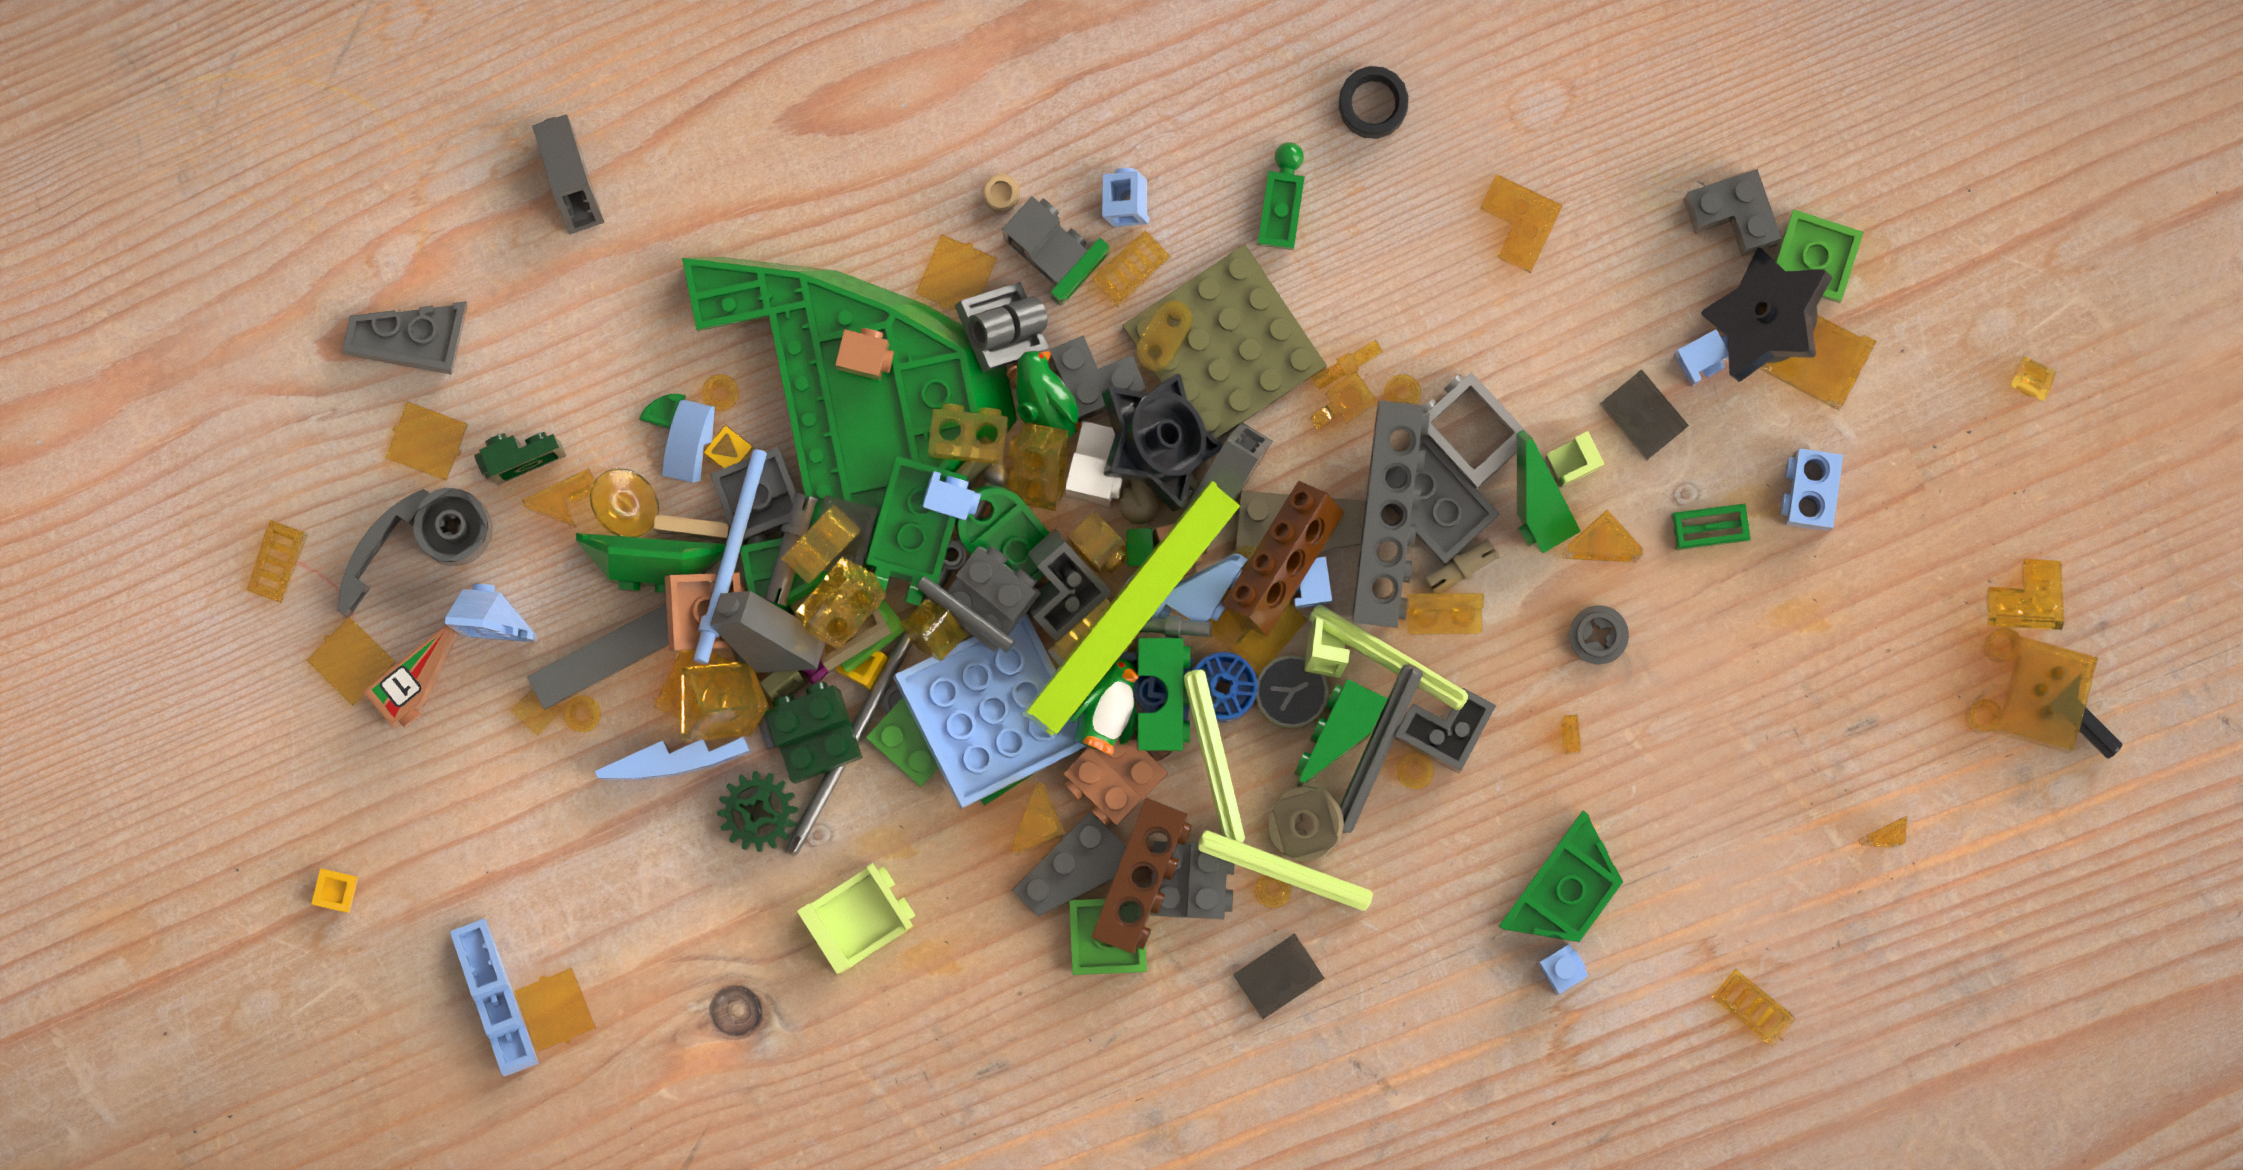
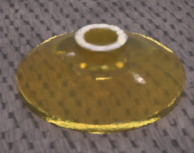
(632, 494)

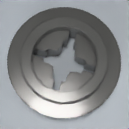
(1604, 618)

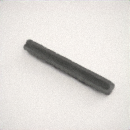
(1379, 745)

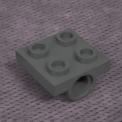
(1003, 325)

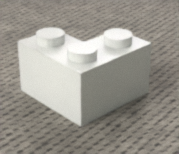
(1086, 474)

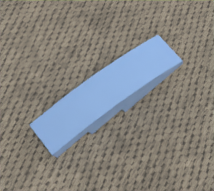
(658, 761)
(494, 997)

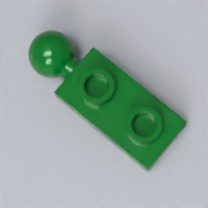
(1282, 199)

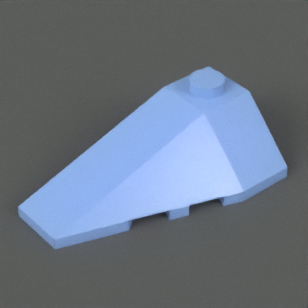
(487, 616)

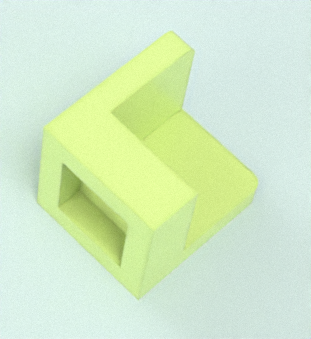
(1575, 459)
(1325, 652)

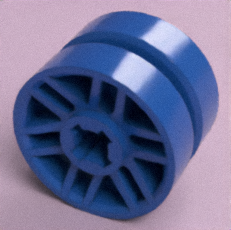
(1242, 681)

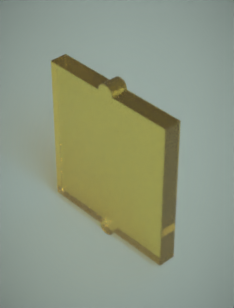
(955, 273)
(426, 441)
(351, 660)
(555, 1009)

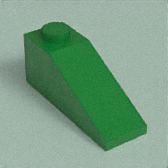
(1539, 501)

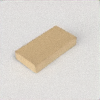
(691, 527)

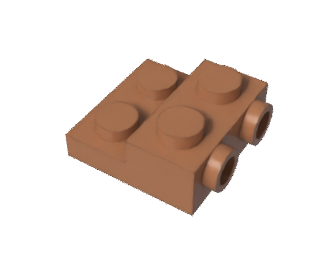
(686, 603)
(1114, 781)

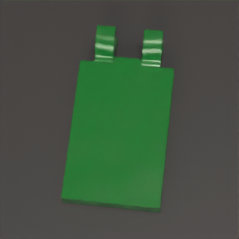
(910, 538)

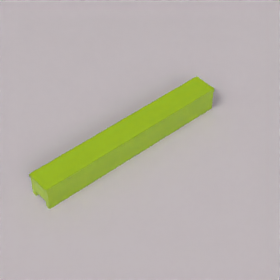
(1131, 609)

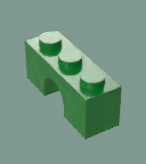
(1164, 727)

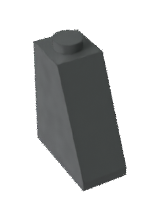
(567, 174)
(1236, 461)
(765, 634)

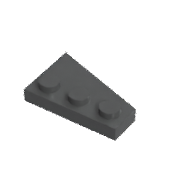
(411, 338)
(1073, 867)

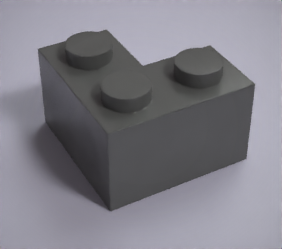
(1741, 203)
(1041, 240)
(1086, 381)
(1071, 589)
(1449, 739)

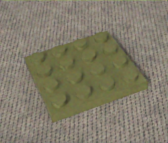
(1240, 344)

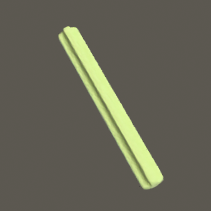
(1388, 656)
(1213, 755)
(1285, 870)

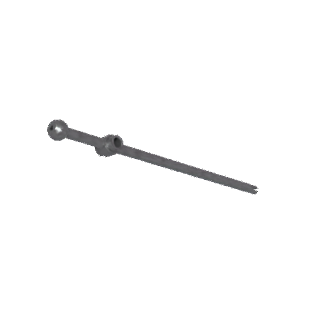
(992, 475)

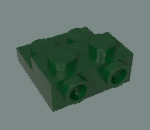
(507, 459)
(813, 732)

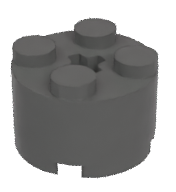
(432, 520)

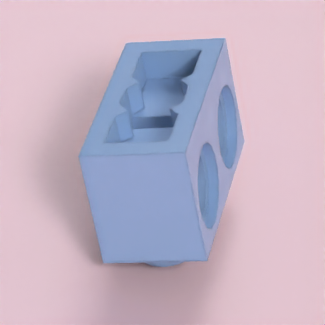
(1822, 492)

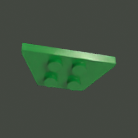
(1567, 888)

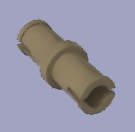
(1462, 567)

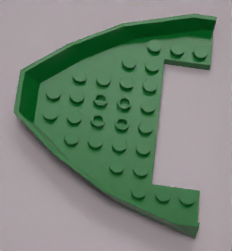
(840, 421)

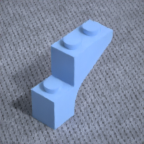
(1203, 593)

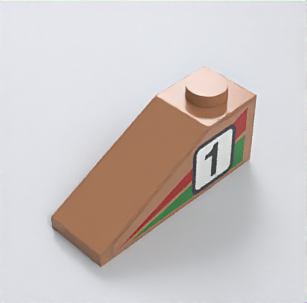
(410, 682)

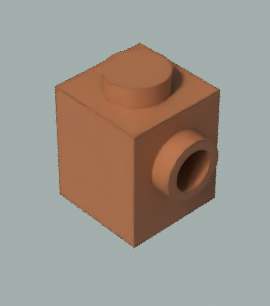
(864, 354)

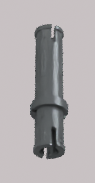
(793, 531)

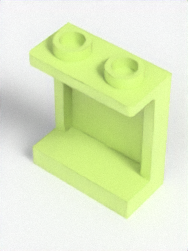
(857, 918)

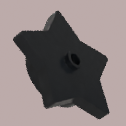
(1769, 315)
(1157, 439)

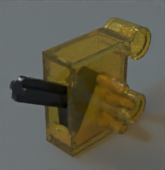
(2044, 697)

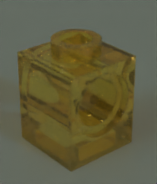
(933, 630)

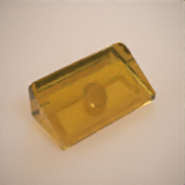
(1888, 836)

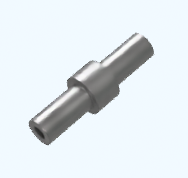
(1176, 627)

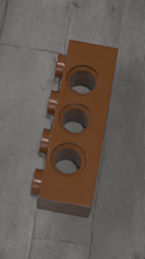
(1283, 558)
(1152, 819)

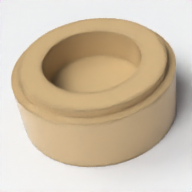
(1001, 193)

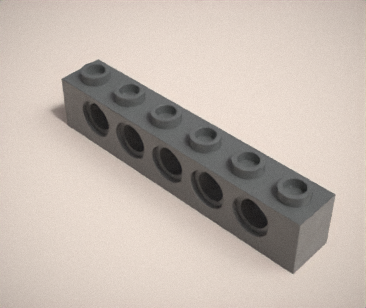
(1389, 418)

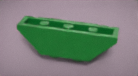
(646, 560)

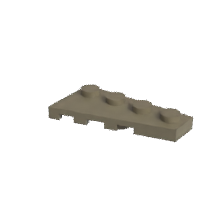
(1261, 508)

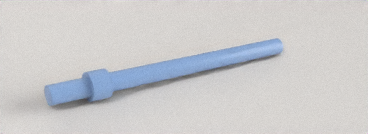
(730, 553)

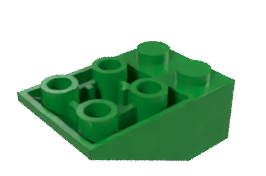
(1349, 724)

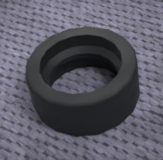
(1376, 74)

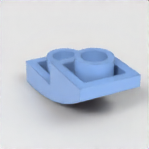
(687, 436)

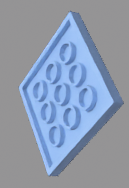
(974, 718)

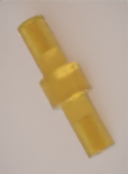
(1347, 364)

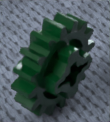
(764, 795)

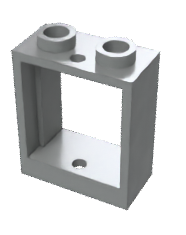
(1499, 457)

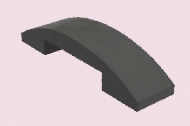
(354, 590)

